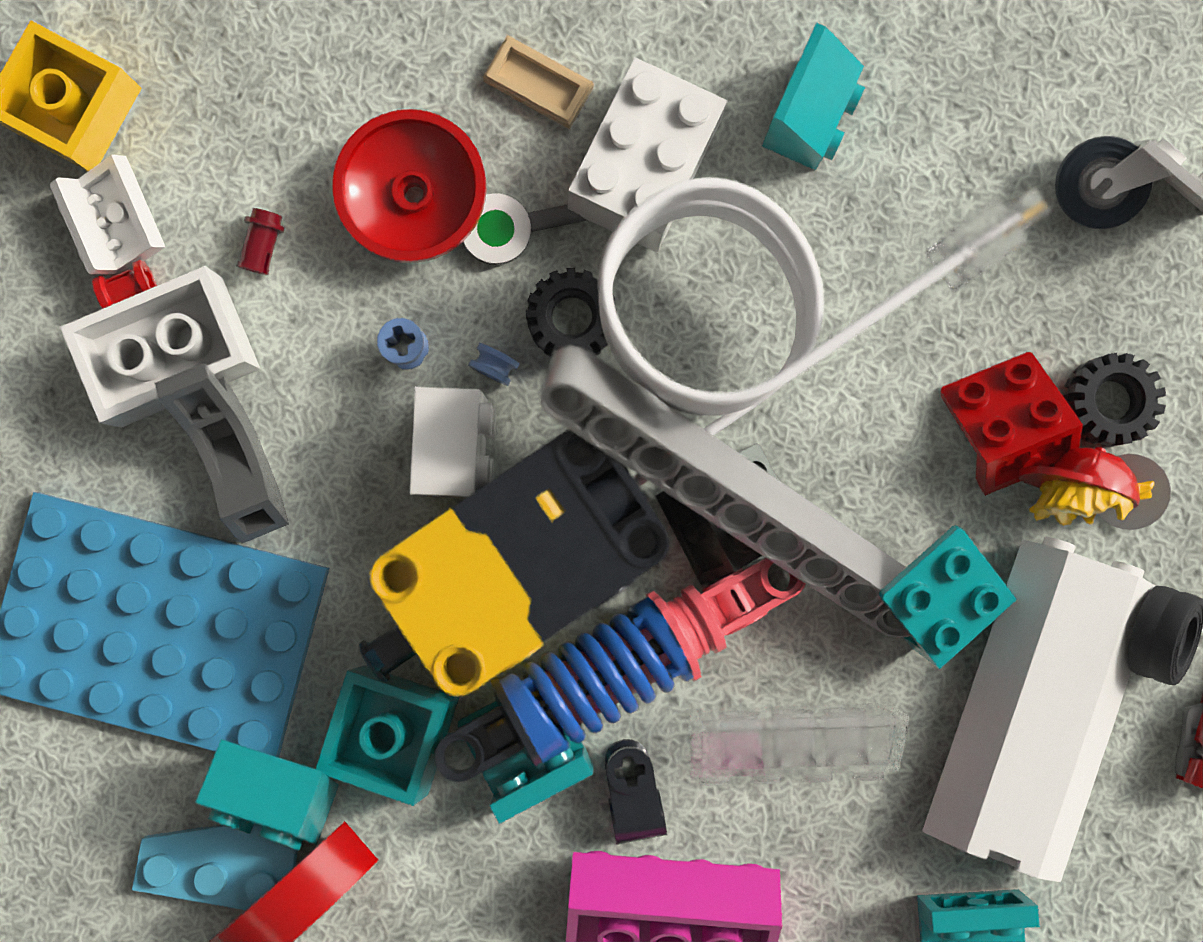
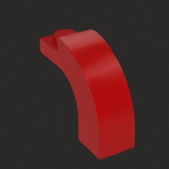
(303, 891)

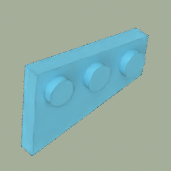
(211, 865)

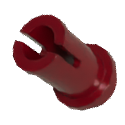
(260, 241)

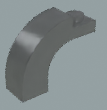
(229, 448)

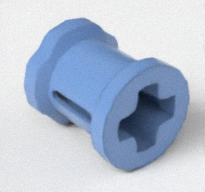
(389, 336)

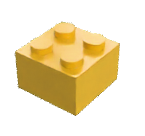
(64, 96)

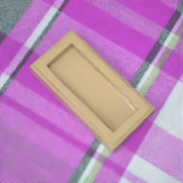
(538, 82)

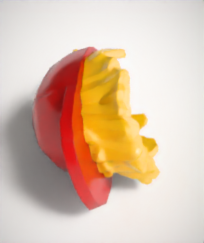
(1083, 485)

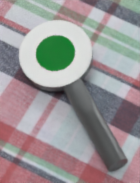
(507, 227)

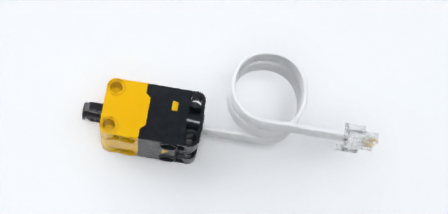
(572, 520)

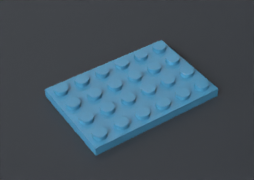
(155, 626)

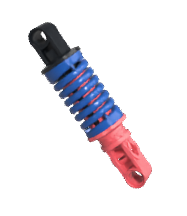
(609, 667)

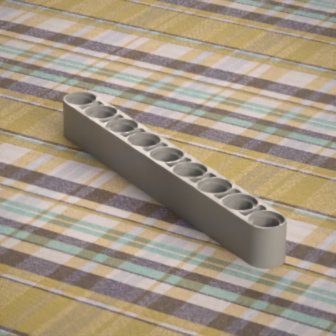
(719, 484)

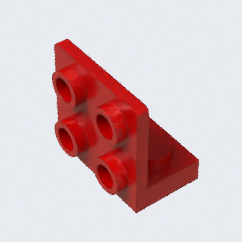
(1012, 419)

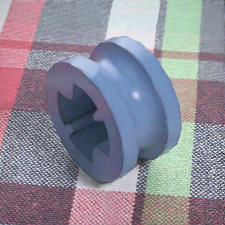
(493, 364)

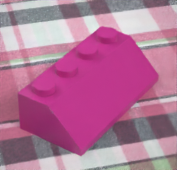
(671, 900)

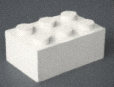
(645, 143)
(155, 337)

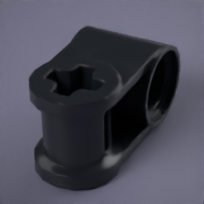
(634, 799)

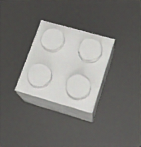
(451, 442)

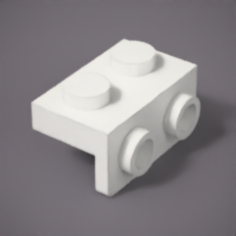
(108, 217)

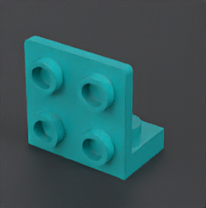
(946, 597)
(520, 785)
(976, 916)

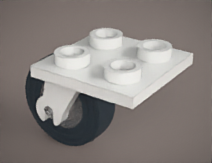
(1111, 179)

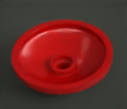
(401, 153)

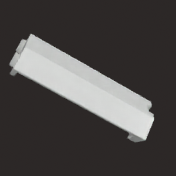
(1040, 710)

